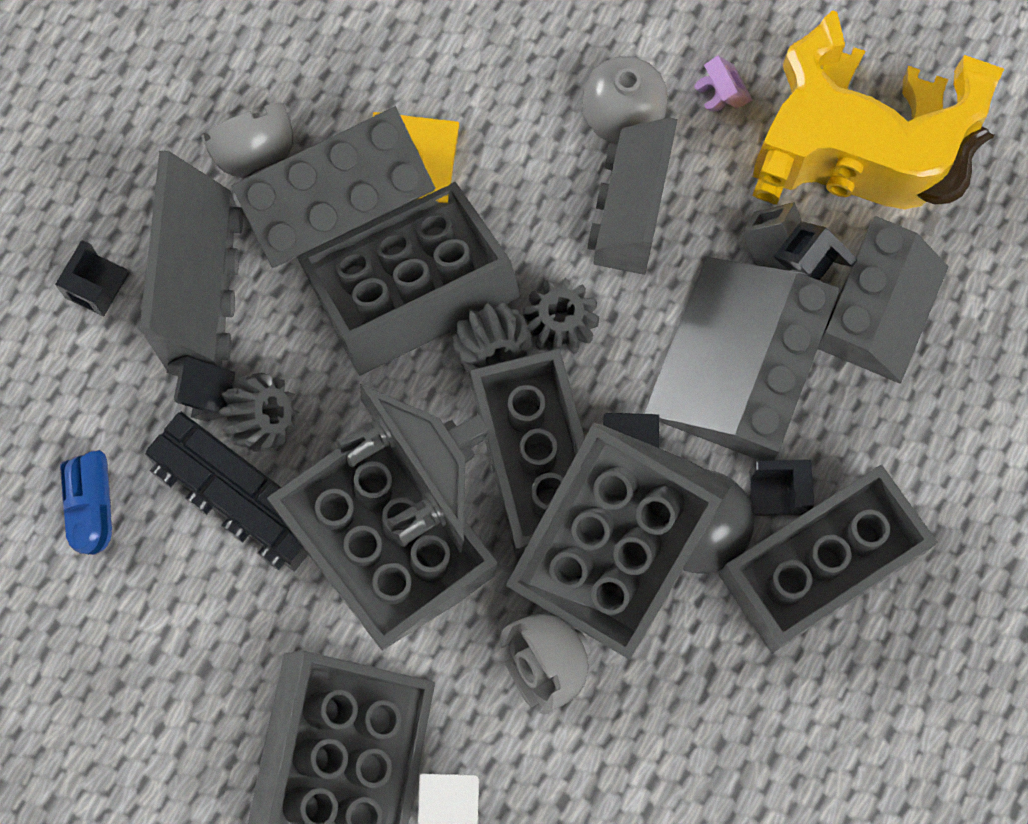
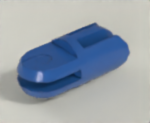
(87, 502)

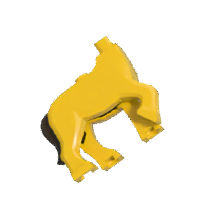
(865, 145)

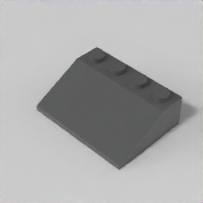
(190, 265)
(409, 277)
(742, 355)
(343, 527)
(617, 537)
(341, 744)

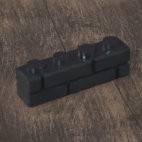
(228, 485)

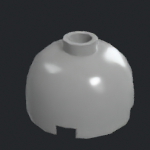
(623, 95)
(250, 141)
(548, 660)

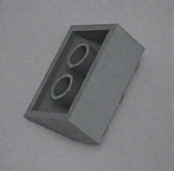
(633, 196)
(884, 301)

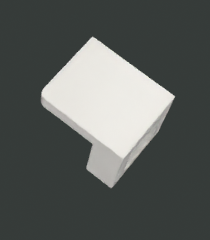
(448, 799)

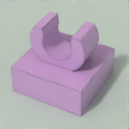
(727, 85)

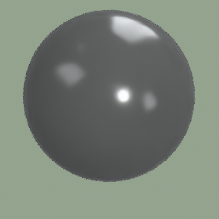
(726, 534)

